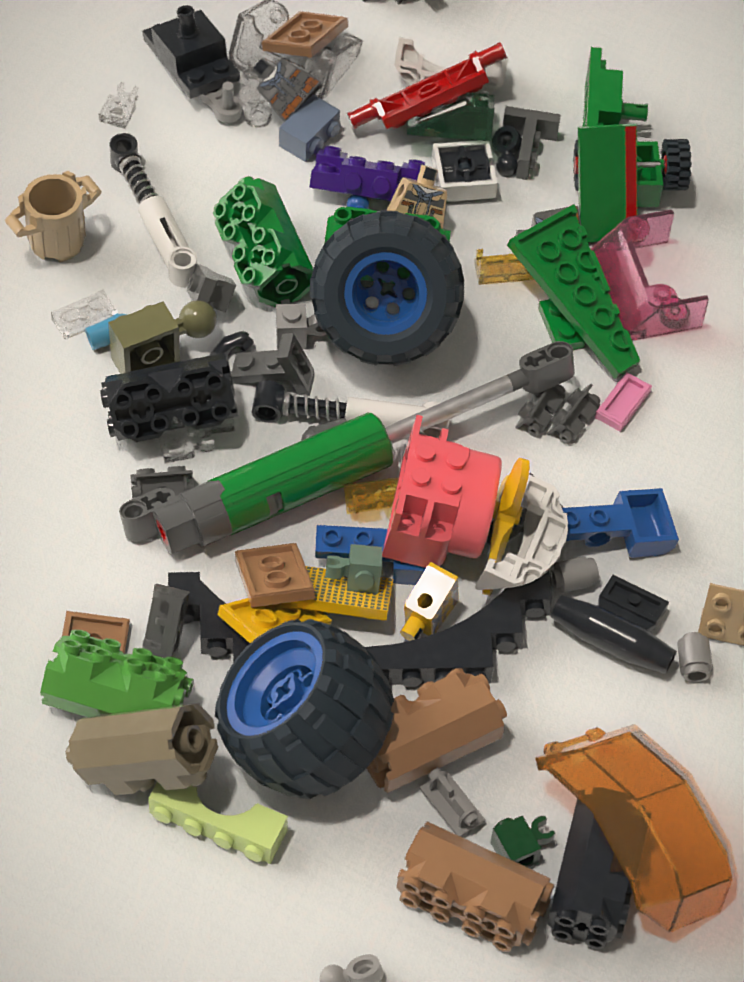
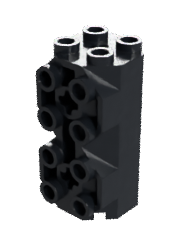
(169, 398)
(591, 886)

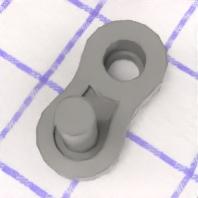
(224, 103)

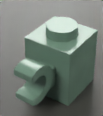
(361, 568)

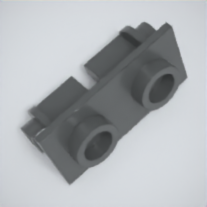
(534, 413)
(567, 421)
(148, 480)

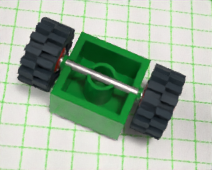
(656, 173)

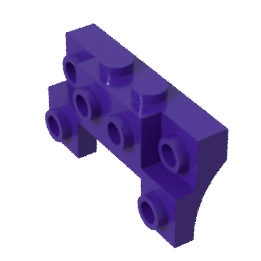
(360, 177)

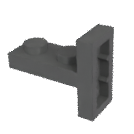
(532, 126)
(275, 365)

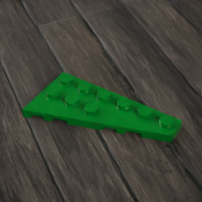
(572, 278)

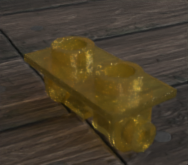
(370, 495)

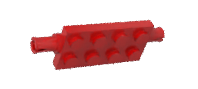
(431, 92)

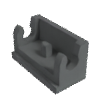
(166, 620)

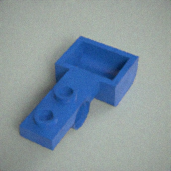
(636, 515)
(337, 542)

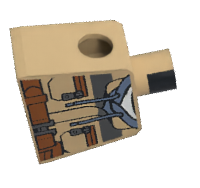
(420, 196)

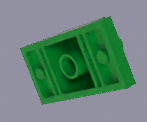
(604, 95)

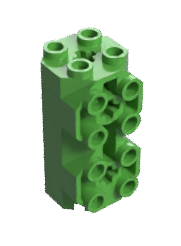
(99, 679)

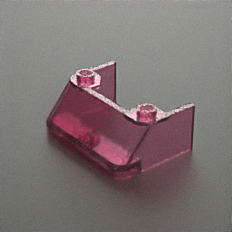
(644, 308)

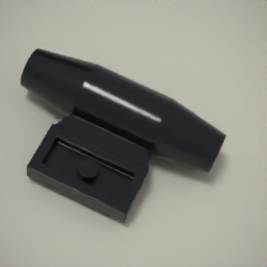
(620, 623)

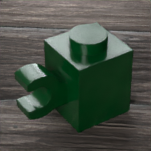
(518, 842)

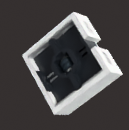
(465, 170)

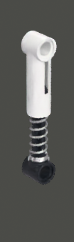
(153, 210)
(273, 401)

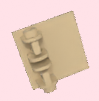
(723, 614)

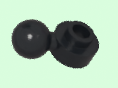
(507, 163)

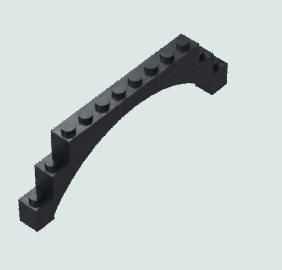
(406, 663)

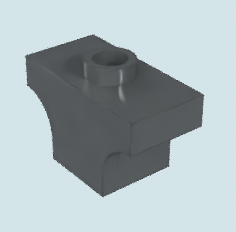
(211, 288)

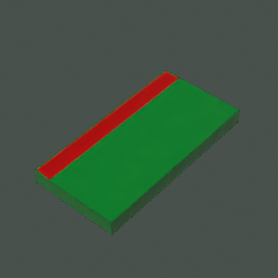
(606, 177)

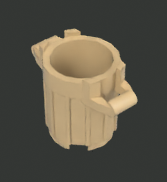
(54, 214)

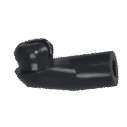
(231, 341)

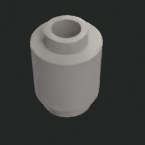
(574, 574)
(694, 657)

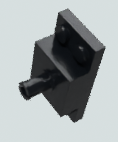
(192, 52)

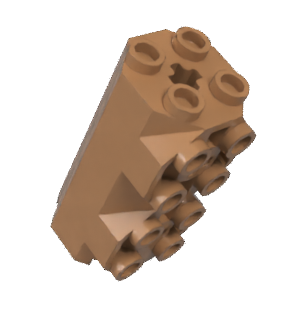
(437, 728)
(476, 885)

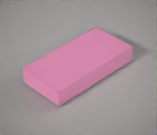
(623, 401)

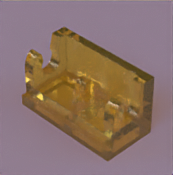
(499, 268)

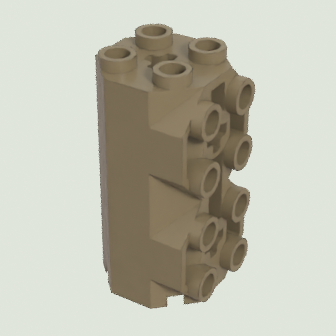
(144, 746)

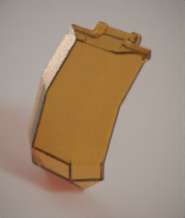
(652, 819)

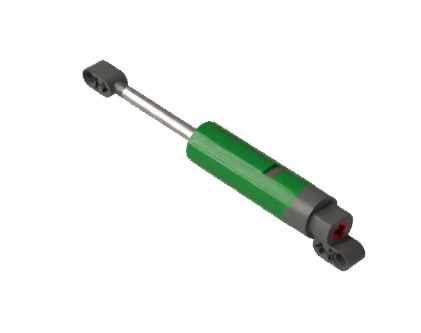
(314, 464)

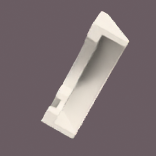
(415, 68)
(541, 543)

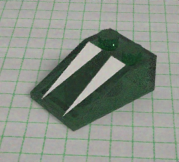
(465, 118)

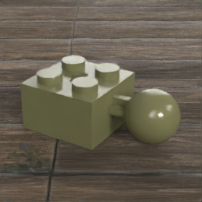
(152, 334)

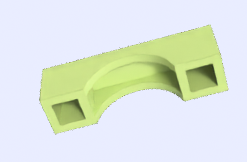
(252, 832)

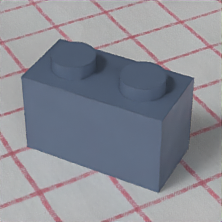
(309, 128)

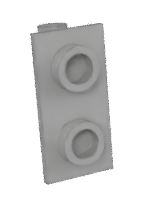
(451, 802)

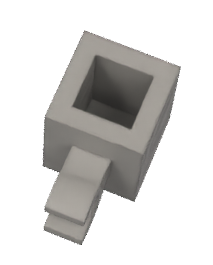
(293, 319)

